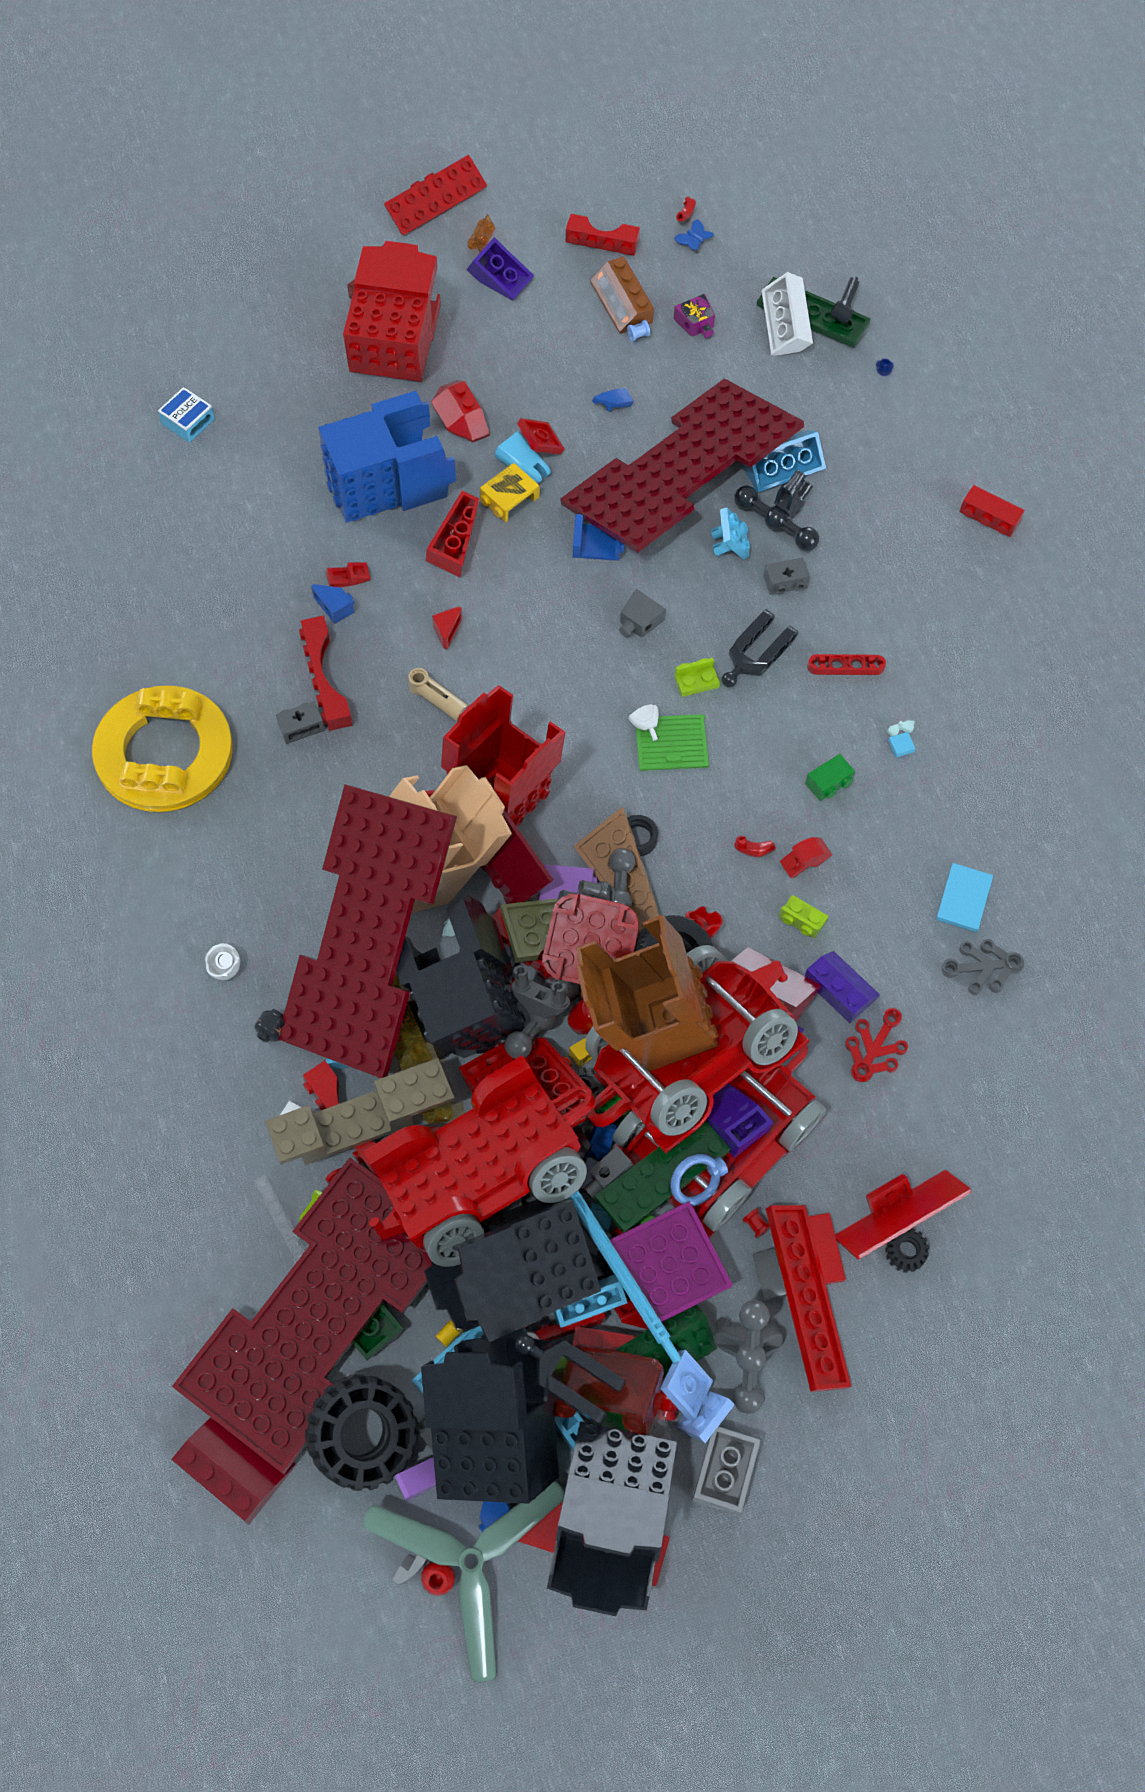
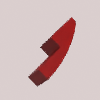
(347, 576)

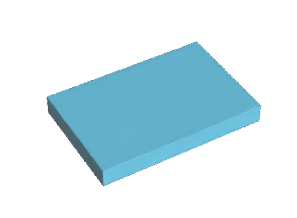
(964, 897)

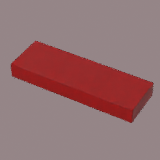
(827, 1248)

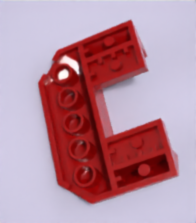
(546, 1063)

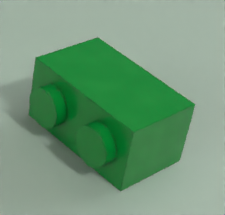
(830, 777)

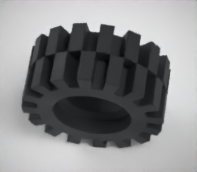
(903, 1263)

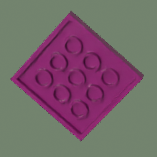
(673, 1261)

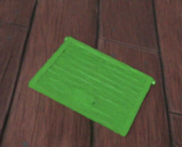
(679, 744)

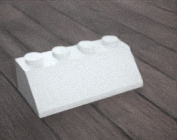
(787, 315)

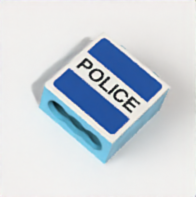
(186, 414)

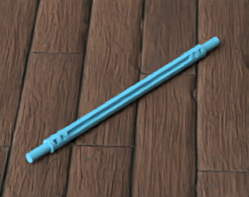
(624, 1276)

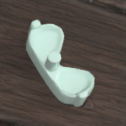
(906, 726)
(448, 929)

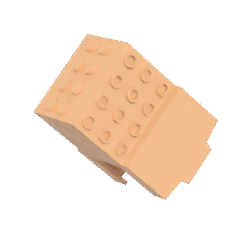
(476, 833)

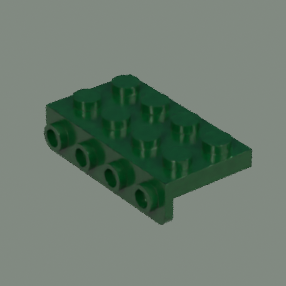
(688, 1332)

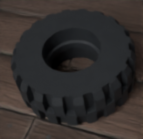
(390, 1452)

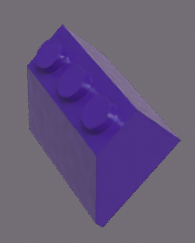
(841, 986)

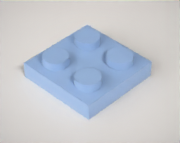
(687, 1385)
(708, 1419)

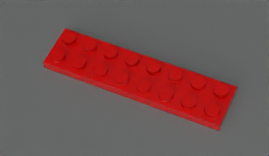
(808, 1298)

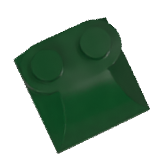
(377, 1333)

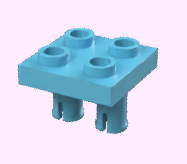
(733, 533)

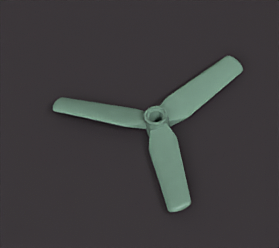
(447, 1550)

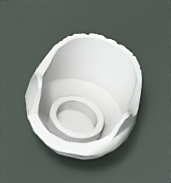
(222, 962)

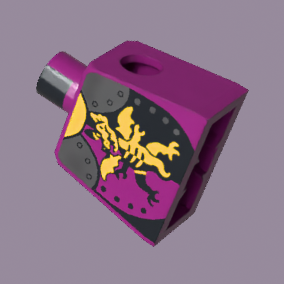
(695, 316)

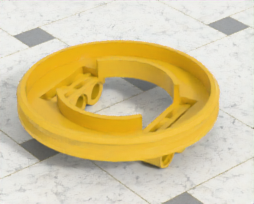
(163, 787)

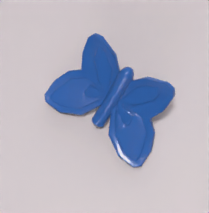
(695, 237)

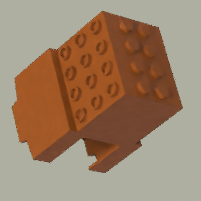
(648, 998)

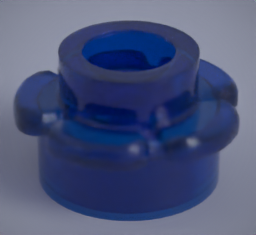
(884, 367)

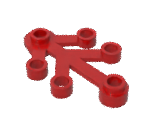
(874, 1048)

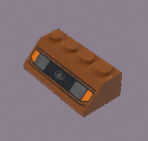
(622, 294)

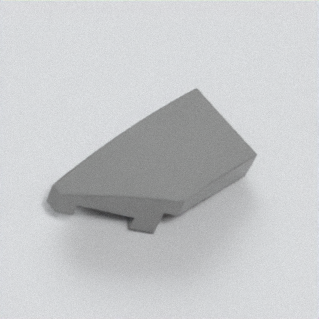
(408, 1568)

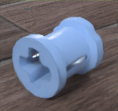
(638, 330)

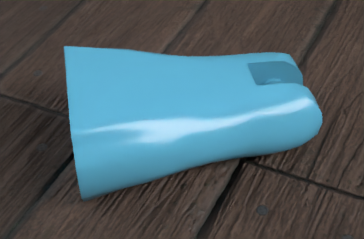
(517, 451)

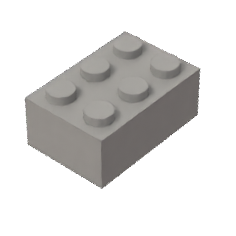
(726, 1471)

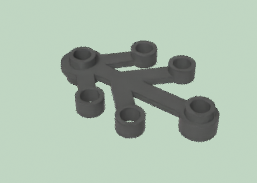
(985, 965)

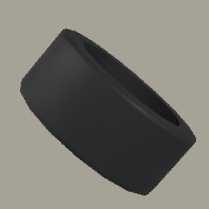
(648, 824)

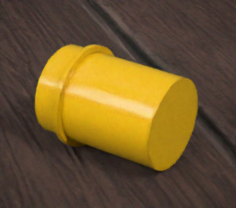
(447, 1334)

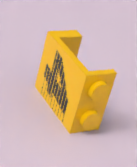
(508, 490)

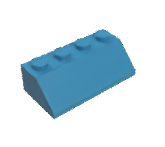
(798, 452)

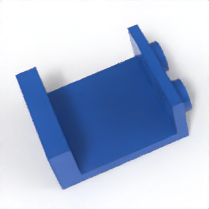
(594, 543)

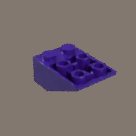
(737, 1119)

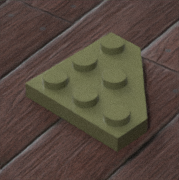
(527, 927)

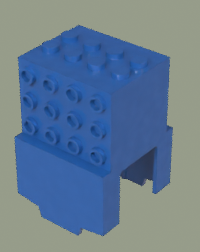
(382, 460)

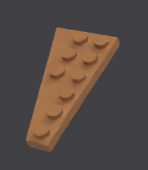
(596, 850)

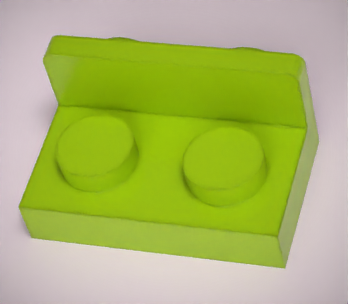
(696, 677)
(803, 916)

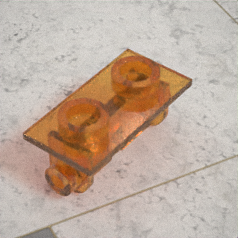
(481, 234)

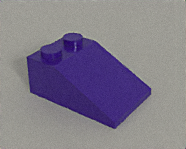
(500, 270)

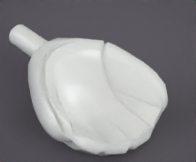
(646, 719)

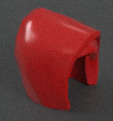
(580, 1019)

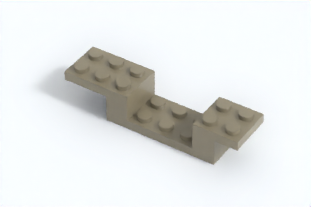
(361, 1118)

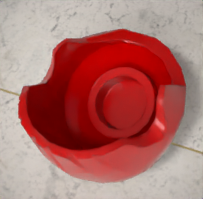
(708, 921)

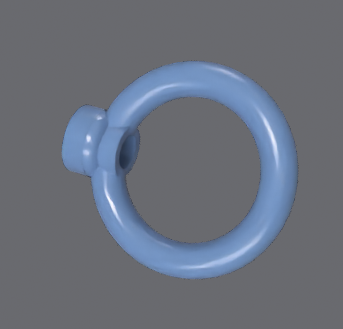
(715, 1167)

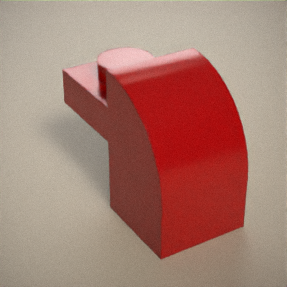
(805, 854)

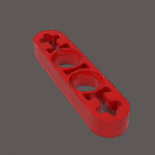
(847, 668)

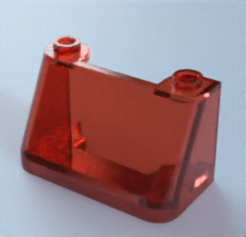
(637, 1400)

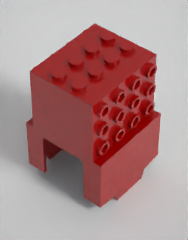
(392, 312)
(503, 753)

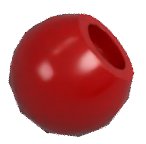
(437, 1578)

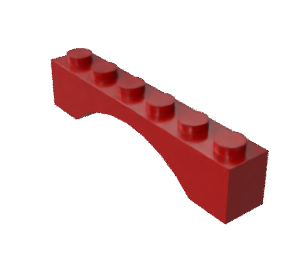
(334, 705)
(325, 1087)

